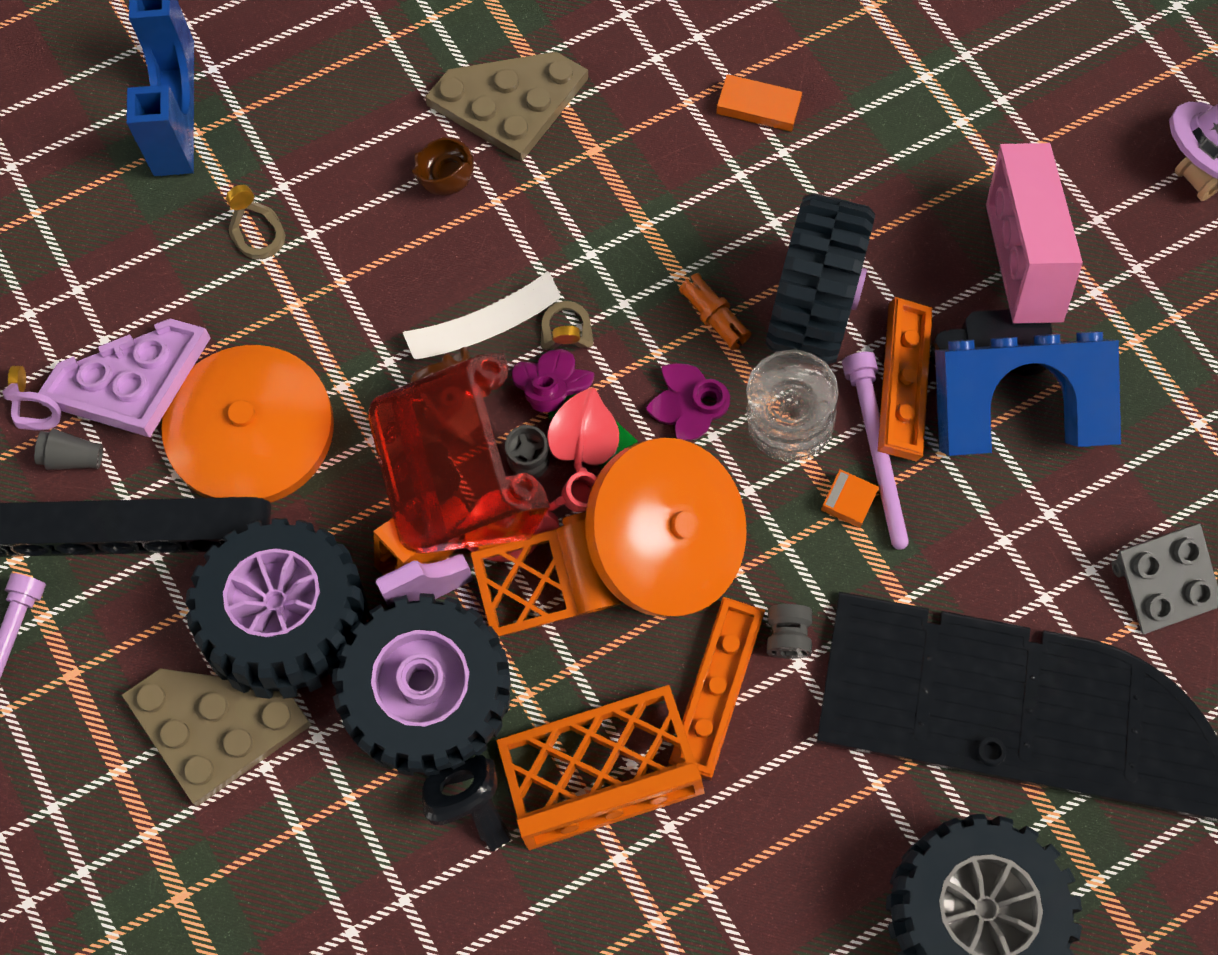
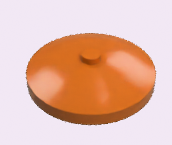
(248, 424)
(665, 527)

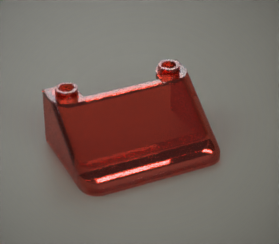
(446, 465)

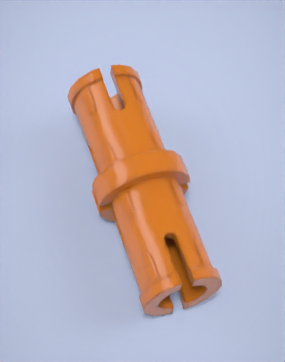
(715, 311)

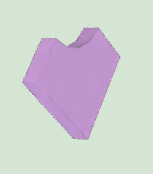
(419, 578)

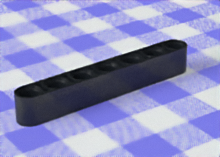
(125, 525)

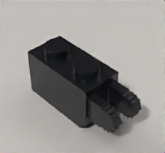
(990, 324)

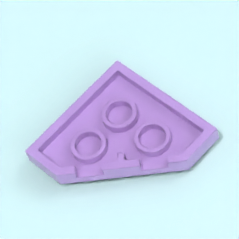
(129, 378)

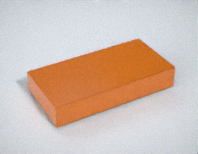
(759, 102)

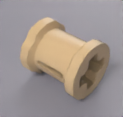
(1200, 180)

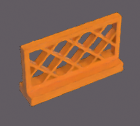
(611, 803)

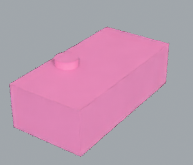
(1033, 233)

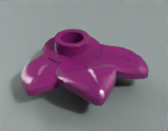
(551, 379)
(683, 402)

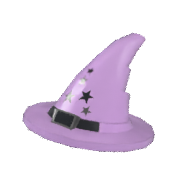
(1196, 134)

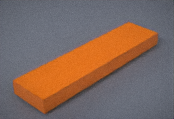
(905, 379)
(719, 683)

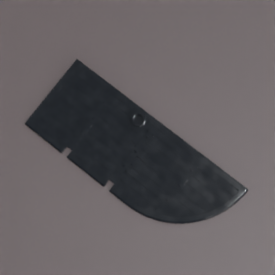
(1015, 709)

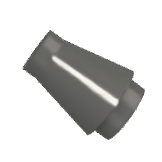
(65, 451)

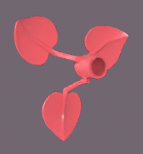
(582, 433)

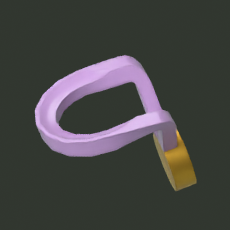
(16, 394)

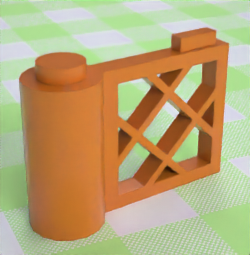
(577, 576)

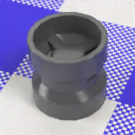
(525, 443)
(789, 631)

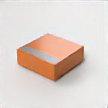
(849, 498)

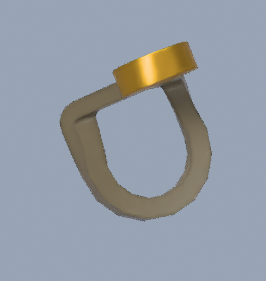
(241, 198)
(566, 334)

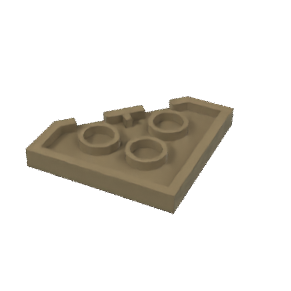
(509, 99)
(211, 729)

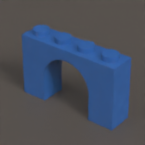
(164, 111)
(1083, 368)

